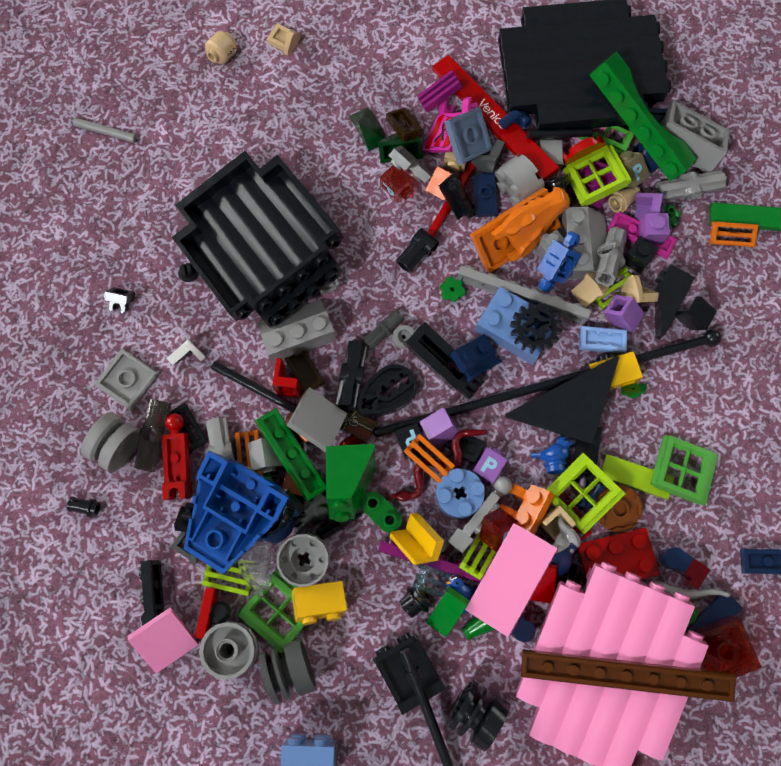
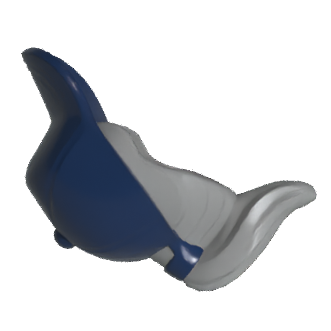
(567, 543)

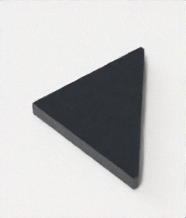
(572, 407)

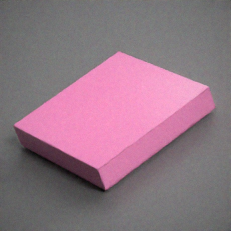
(162, 640)

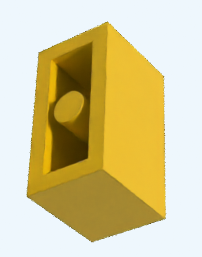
(319, 602)

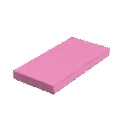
(511, 579)

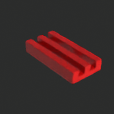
(204, 621)

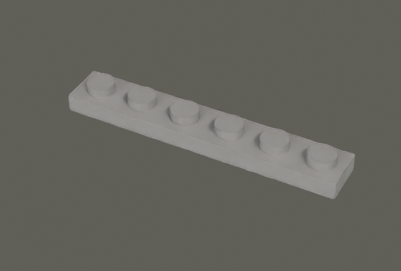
(491, 283)

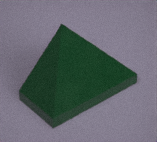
(367, 128)
(389, 143)

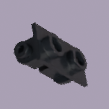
(457, 197)

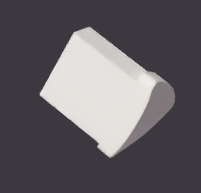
(182, 350)

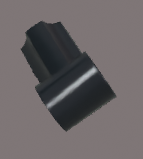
(419, 248)

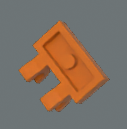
(533, 507)

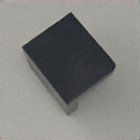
(698, 316)

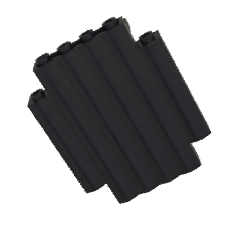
(559, 47)
(258, 239)

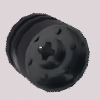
(477, 714)

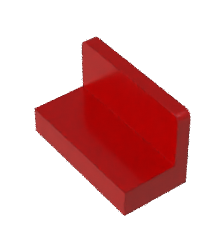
(283, 385)

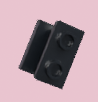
(393, 672)

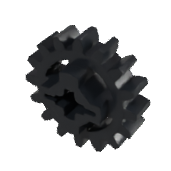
(545, 324)

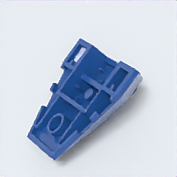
(230, 511)

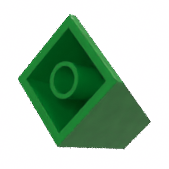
(348, 478)

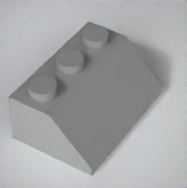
(702, 136)
(592, 231)
(298, 332)

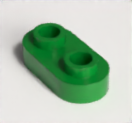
(381, 511)

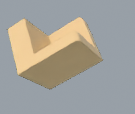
(550, 521)

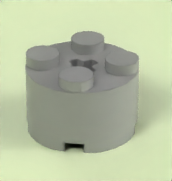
(518, 178)

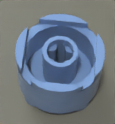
(473, 493)

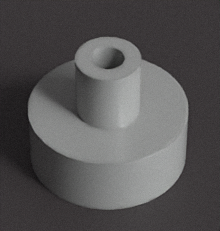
(402, 331)

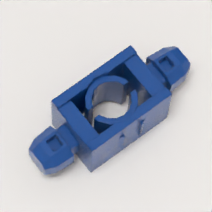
(559, 261)

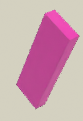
(631, 226)

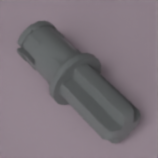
(383, 329)

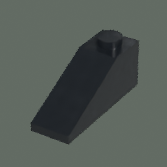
(672, 289)

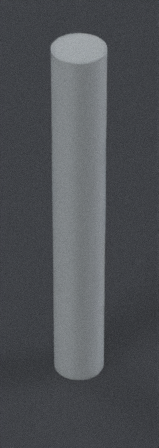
(104, 130)

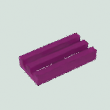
(439, 91)

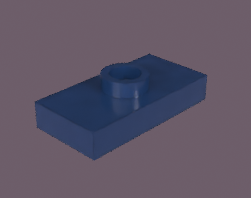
(485, 195)

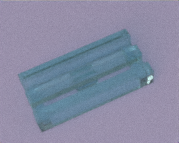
(422, 577)

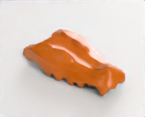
(530, 222)

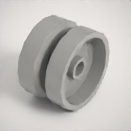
(110, 442)
(214, 650)

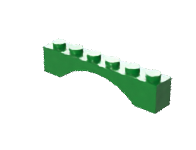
(617, 85)

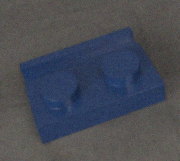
(475, 357)

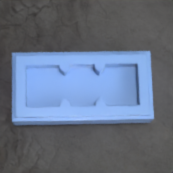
(603, 340)

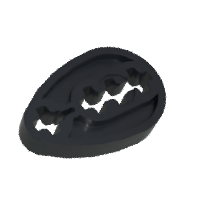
(382, 380)

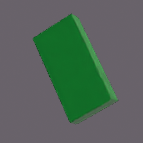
(448, 611)

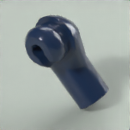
(517, 117)
(584, 504)

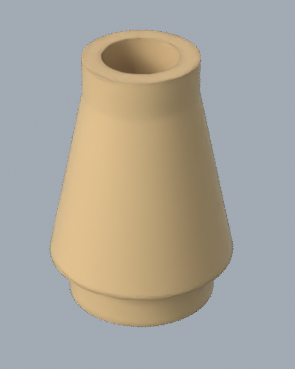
(622, 199)

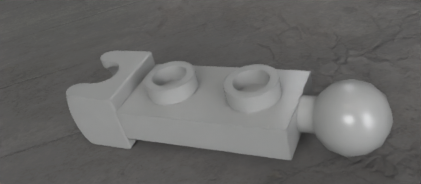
(461, 538)

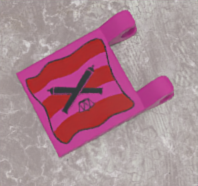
(438, 138)

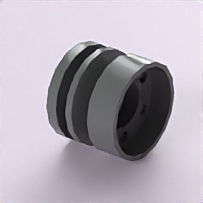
(287, 671)

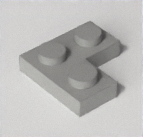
(403, 159)

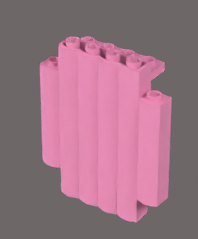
(616, 621)

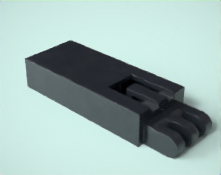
(435, 354)

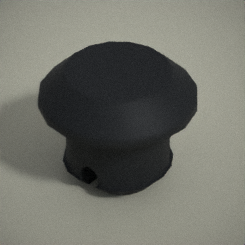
(187, 272)
(220, 612)

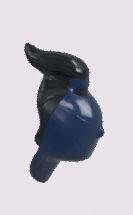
(285, 524)

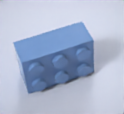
(496, 324)

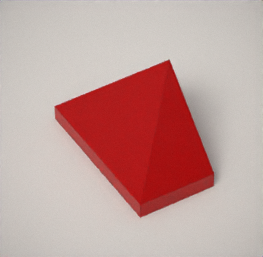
(546, 587)

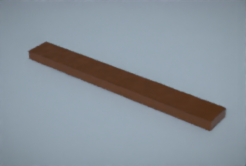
(629, 675)

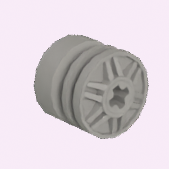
(289, 562)

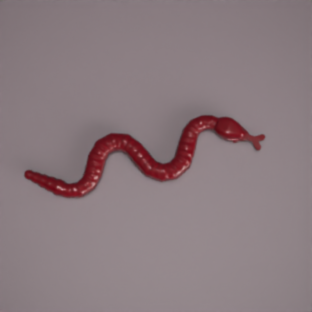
(405, 496)

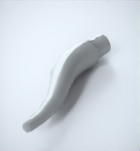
(695, 594)

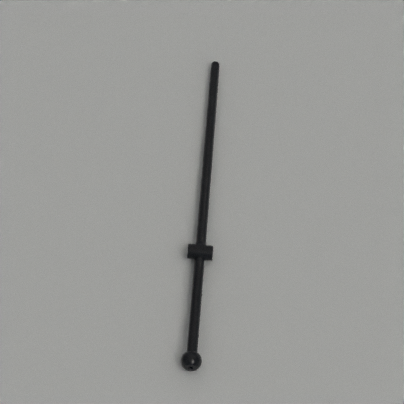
(711, 338)

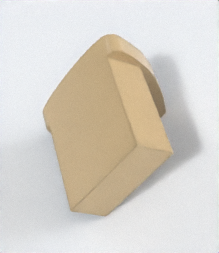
(283, 39)
(633, 288)
(589, 290)

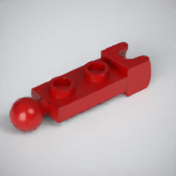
(176, 460)

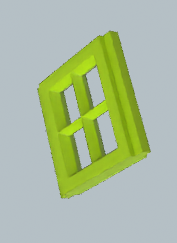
(615, 165)
(599, 509)

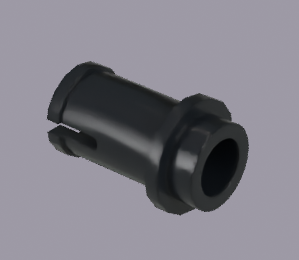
(88, 507)

